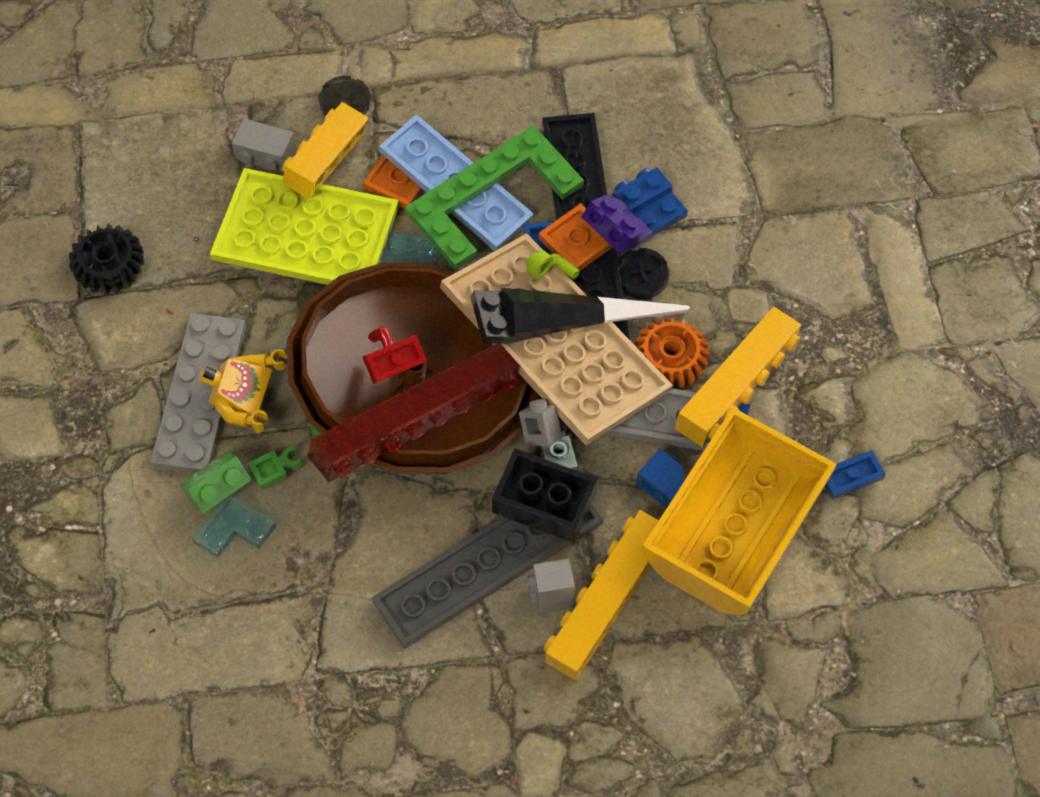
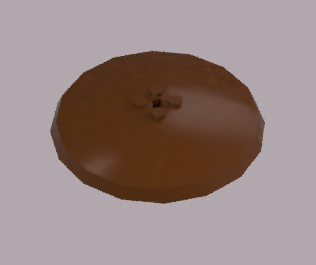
(335, 385)

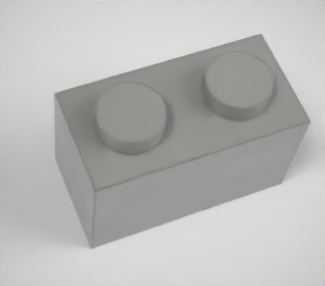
(263, 145)
(552, 586)

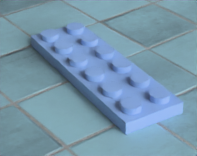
(432, 160)

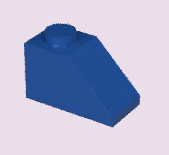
(661, 477)

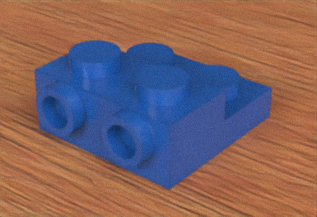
(651, 200)

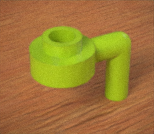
(541, 262)

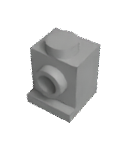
(540, 424)

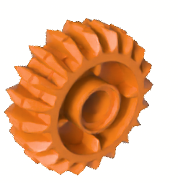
(682, 340)

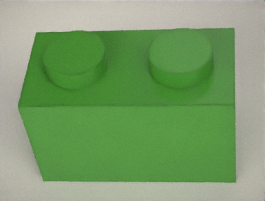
(215, 482)

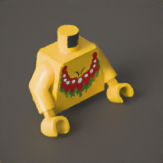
(241, 387)

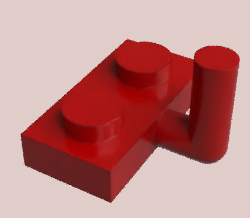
(393, 356)

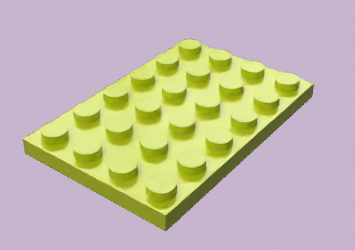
(301, 237)

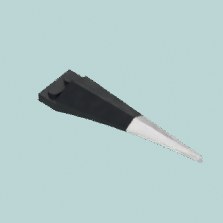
(525, 314)

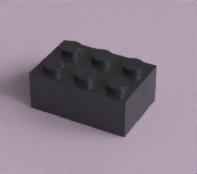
(544, 495)

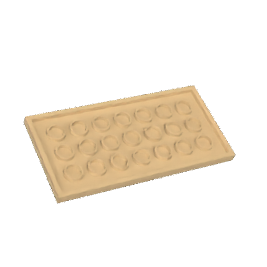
(585, 371)

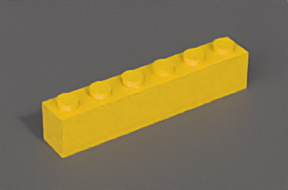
(738, 376)
(602, 600)

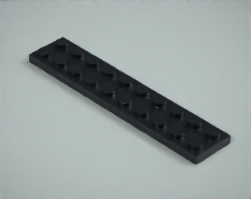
(579, 145)

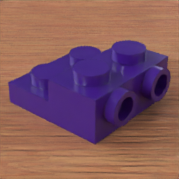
(616, 223)

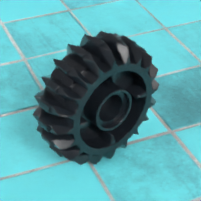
(123, 263)

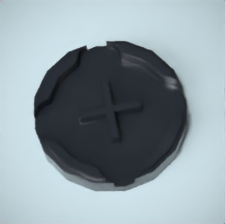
(643, 273)

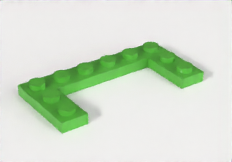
(432, 208)

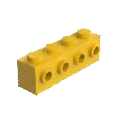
(324, 150)

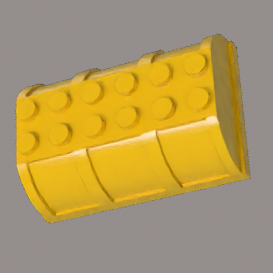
(736, 513)

